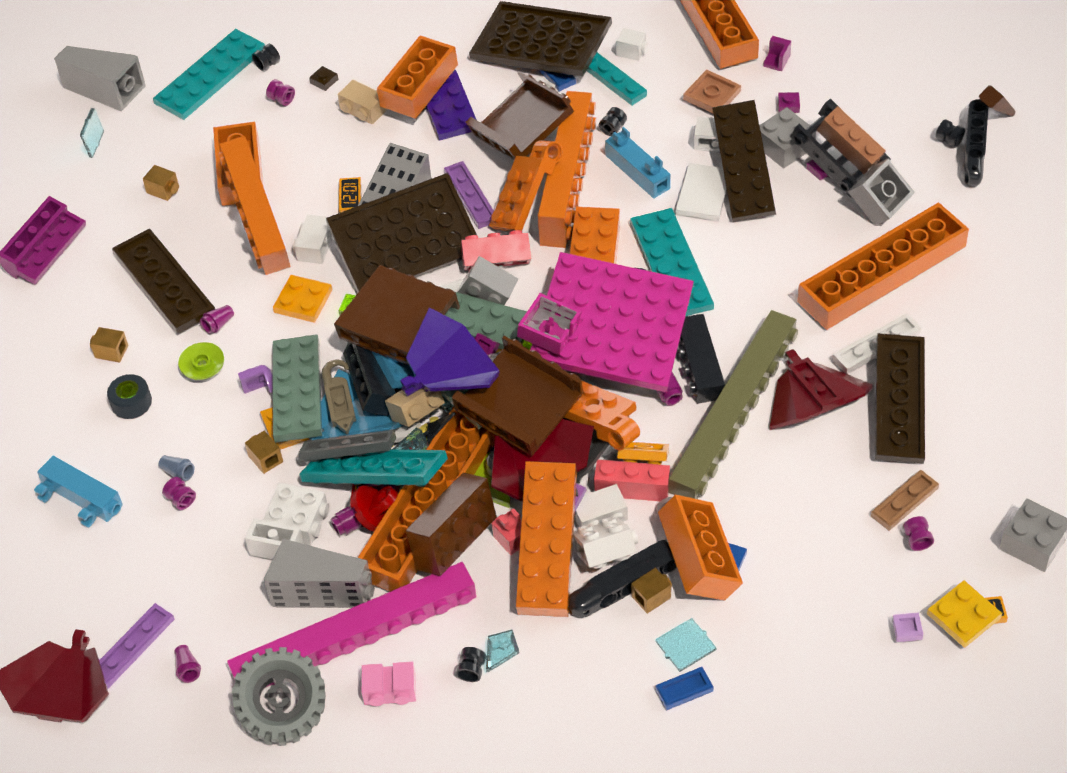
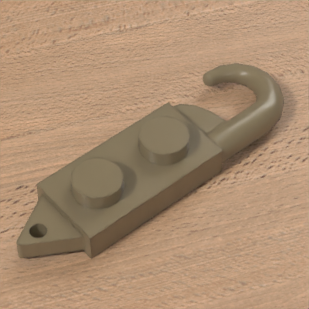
(338, 397)

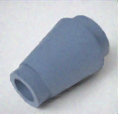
(177, 467)

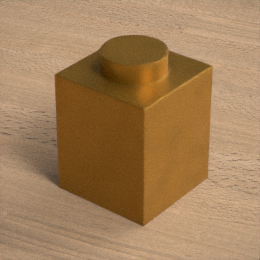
(161, 182)
(109, 344)
(263, 452)
(651, 590)

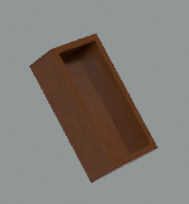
(451, 524)

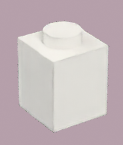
(631, 44)

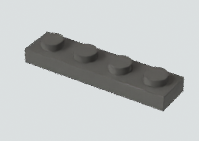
(347, 445)

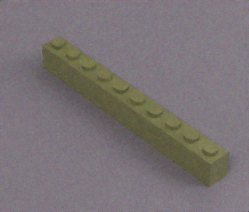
(733, 406)

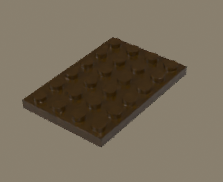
(541, 38)
(403, 231)

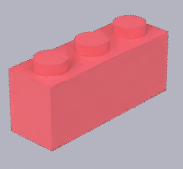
(497, 249)
(634, 479)

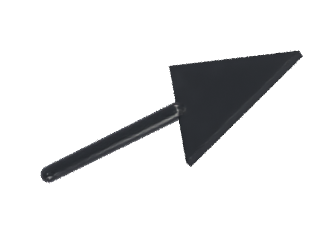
(434, 427)

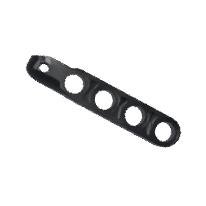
(975, 142)
(616, 581)

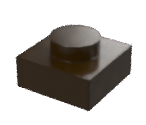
(323, 78)

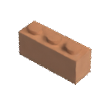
(851, 140)

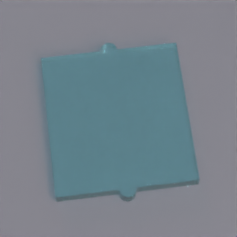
(91, 132)
(685, 644)

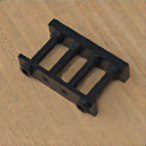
(818, 152)

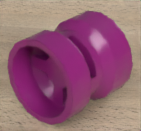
(282, 93)
(179, 493)
(918, 533)

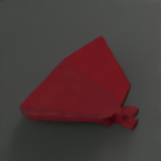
(811, 390)
(566, 444)
(56, 681)

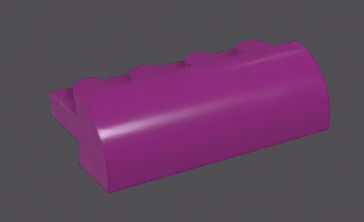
(40, 241)

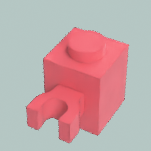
(507, 531)

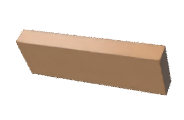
(904, 500)

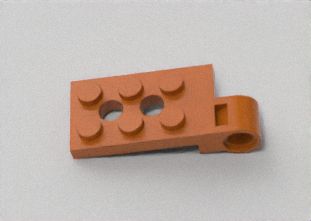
(523, 185)
(607, 414)

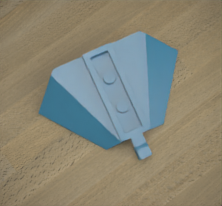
(365, 422)

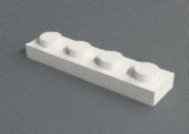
(864, 349)

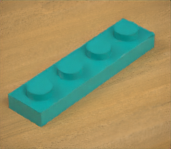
(616, 80)

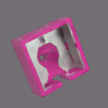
(541, 318)

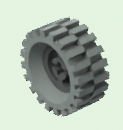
(279, 668)

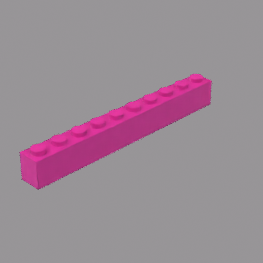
(373, 619)

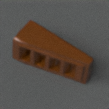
(996, 100)

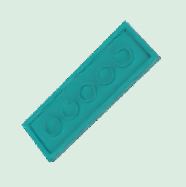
(208, 74)
(670, 254)
(375, 468)

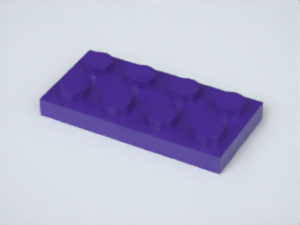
(450, 109)

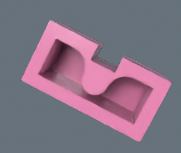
(389, 683)

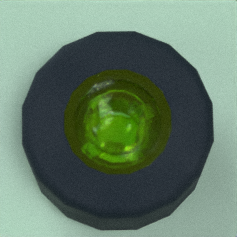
(129, 396)

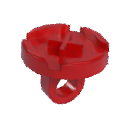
(372, 504)

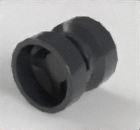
(265, 57)
(613, 121)
(950, 133)
(470, 666)

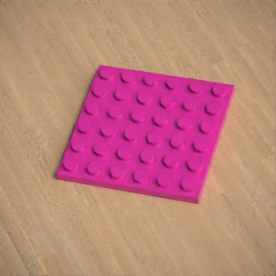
(626, 323)

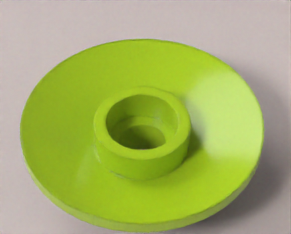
(201, 360)

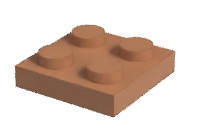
(711, 91)

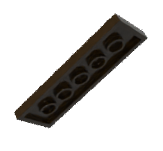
(744, 161)
(163, 280)
(900, 398)

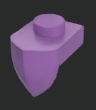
(256, 378)

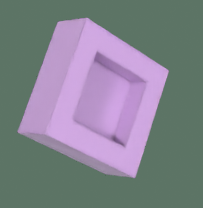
(907, 627)

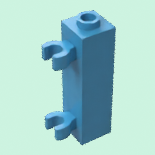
(638, 164)
(79, 488)

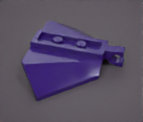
(447, 358)

